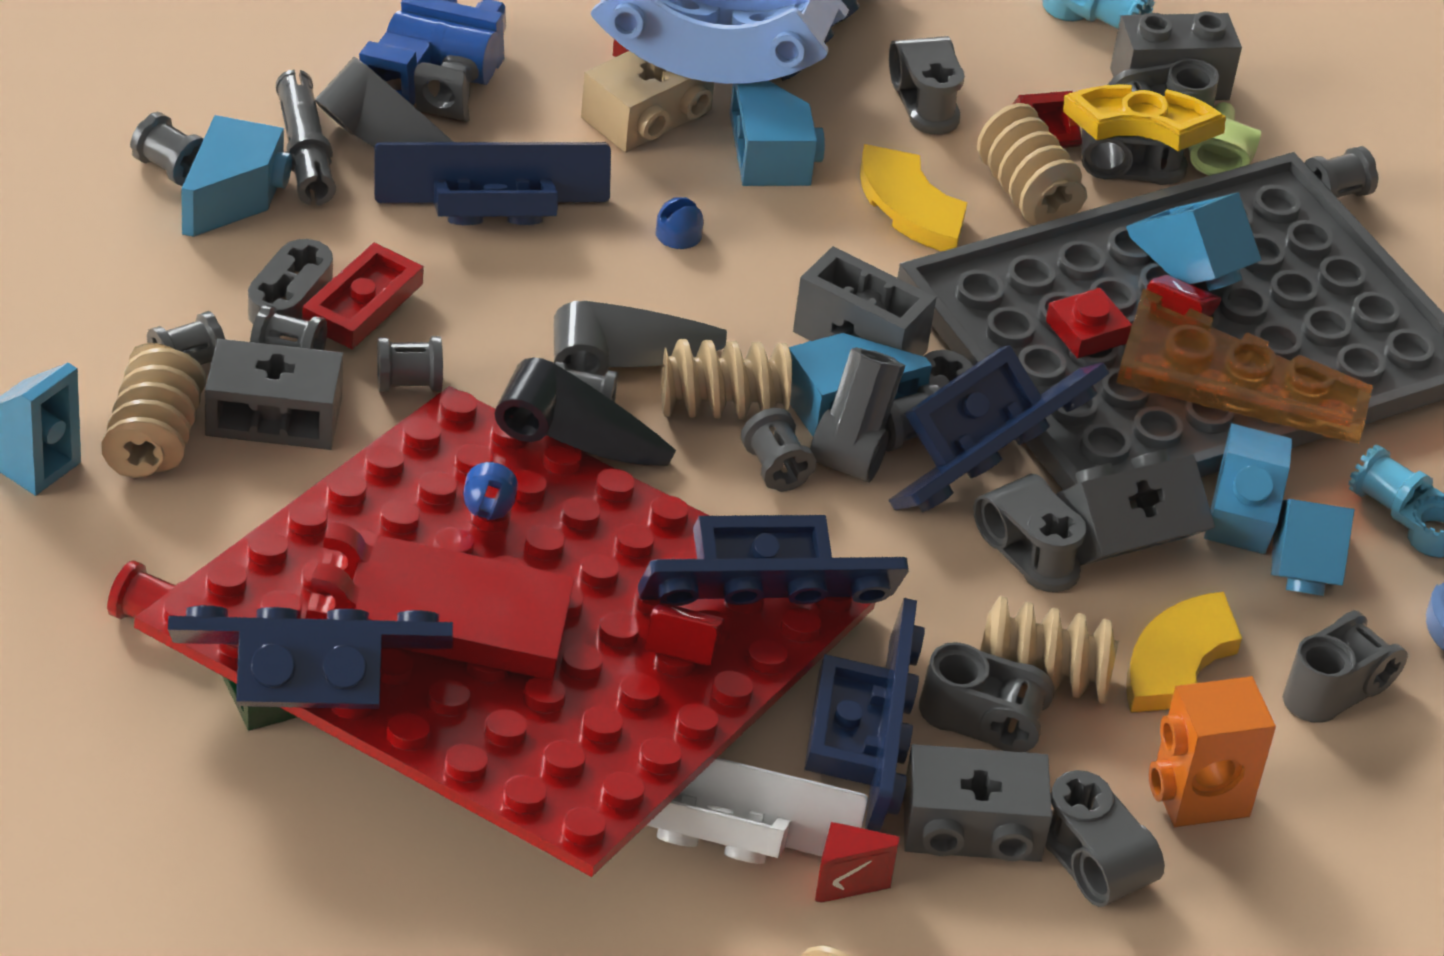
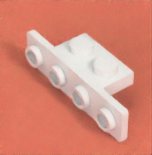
(757, 812)

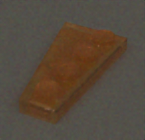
(1244, 376)

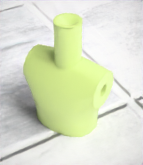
(1229, 150)

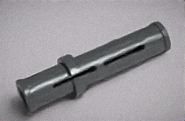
(306, 143)

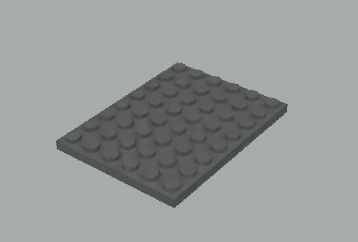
(1315, 294)

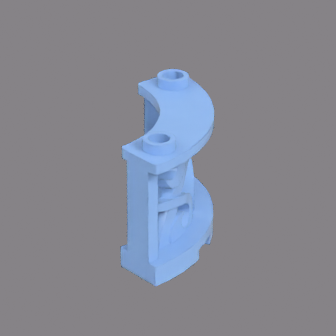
(723, 37)

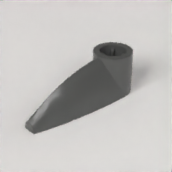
(373, 109)
(606, 335)

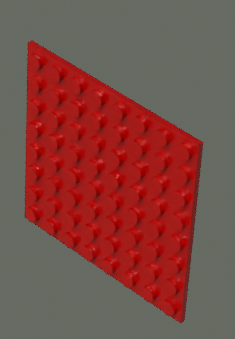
(553, 760)

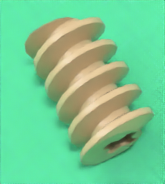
(1031, 164)
(725, 378)
(153, 411)
(1051, 648)

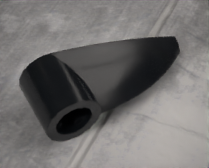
(557, 404)

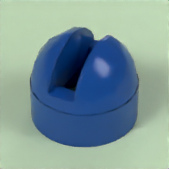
(679, 223)
(476, 484)

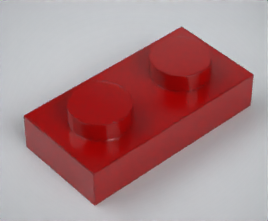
(364, 294)

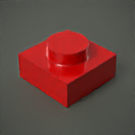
(1088, 322)

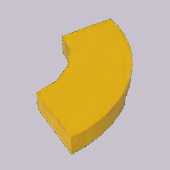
(1118, 111)
(903, 192)
(1178, 647)

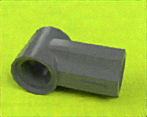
(853, 431)

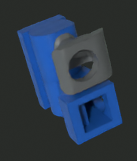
(440, 44)

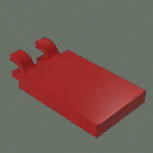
(499, 610)

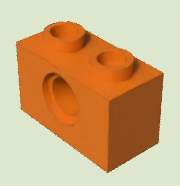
(1212, 751)

